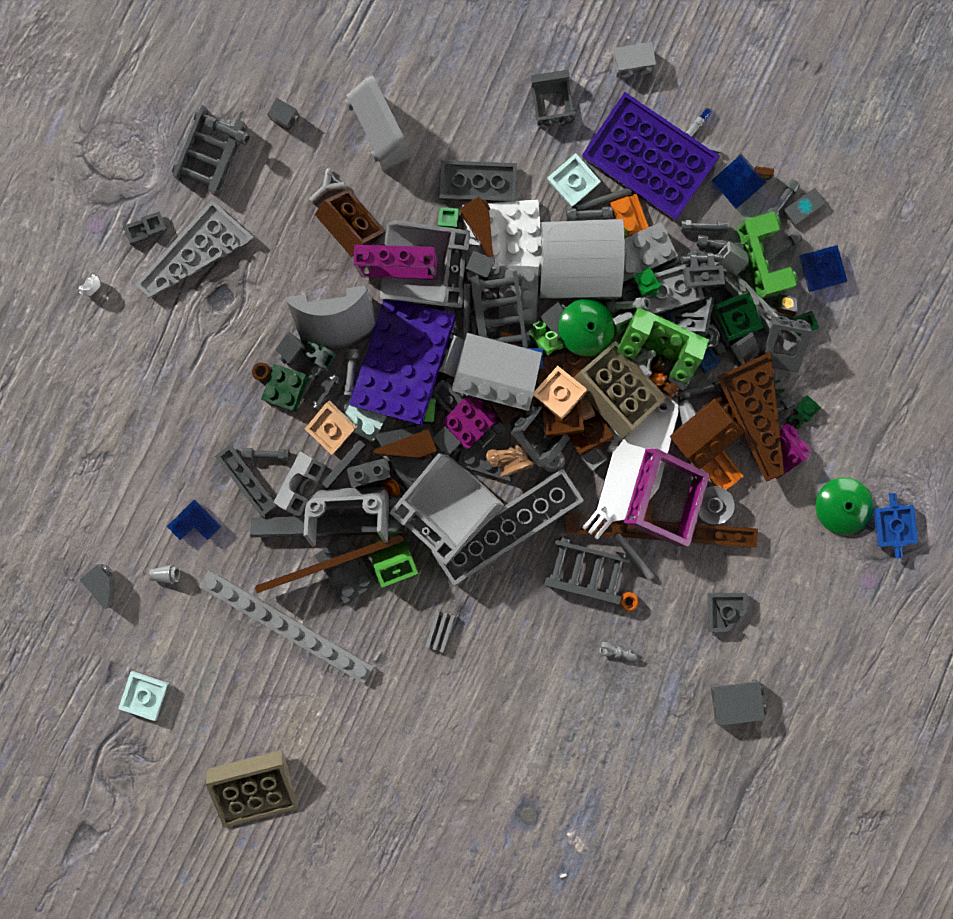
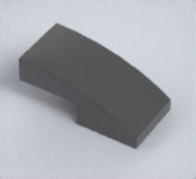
(144, 228)

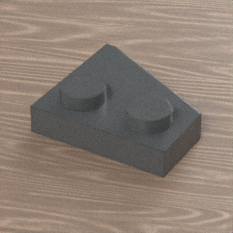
(694, 317)

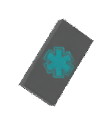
(804, 206)

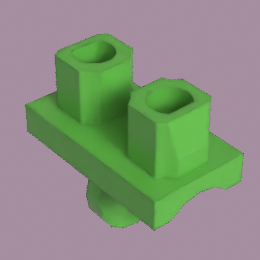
(544, 338)

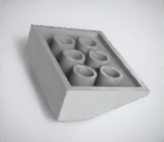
(497, 371)

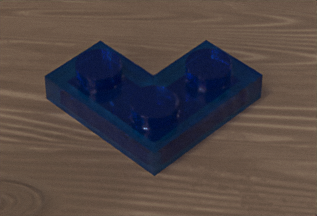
(194, 516)

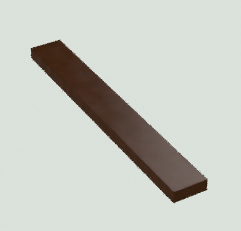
(329, 563)

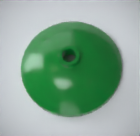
(574, 329)
(831, 506)

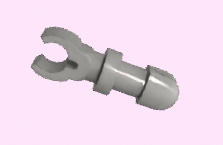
(618, 652)

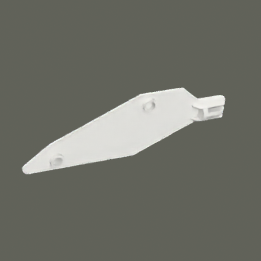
(626, 461)

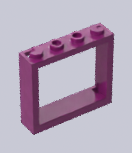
(396, 261)
(642, 493)

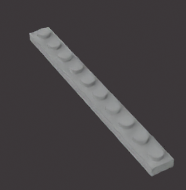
(286, 626)

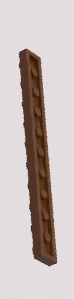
(702, 532)

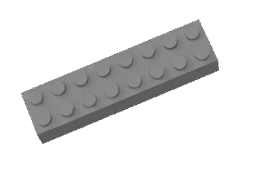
(514, 524)

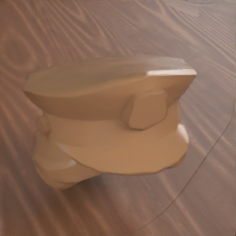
(509, 460)

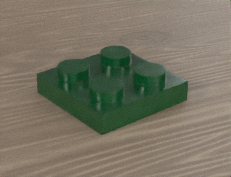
(738, 316)
(285, 387)

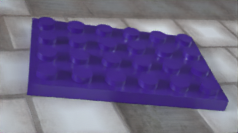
(650, 156)
(403, 361)

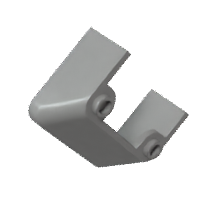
(378, 123)
(372, 499)

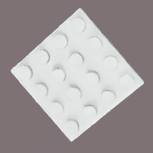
(513, 235)

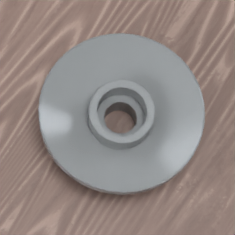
(718, 514)

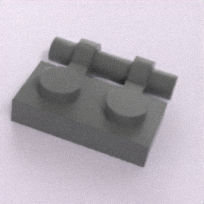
(703, 276)

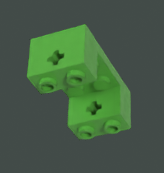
(751, 233)
(682, 347)

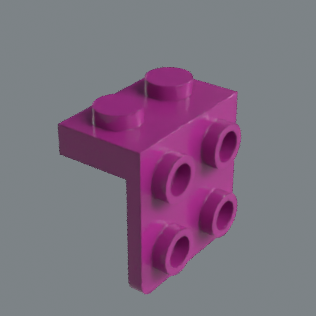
(470, 420)
(792, 447)

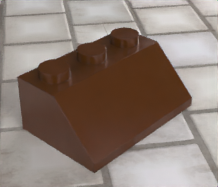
(348, 221)
(706, 434)

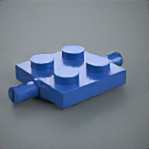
(895, 525)

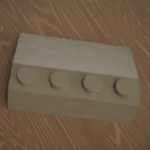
(619, 390)
(251, 788)

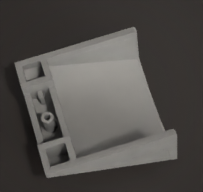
(451, 254)
(582, 260)
(334, 321)
(446, 507)

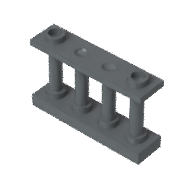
(221, 165)
(481, 305)
(592, 588)

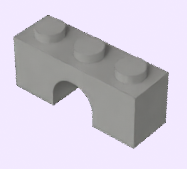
(291, 493)

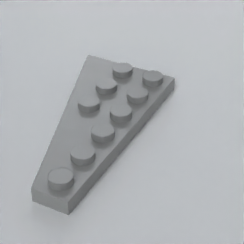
(203, 242)

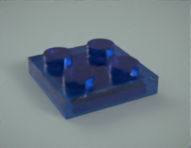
(738, 181)
(823, 268)

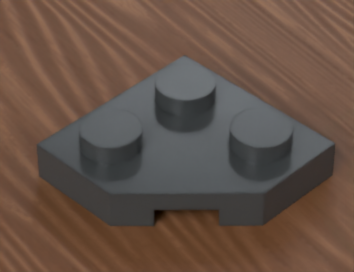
(725, 610)

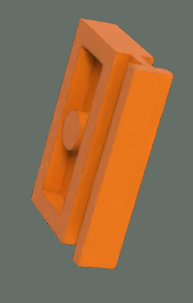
(631, 213)
(722, 471)

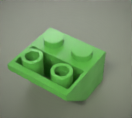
(394, 563)

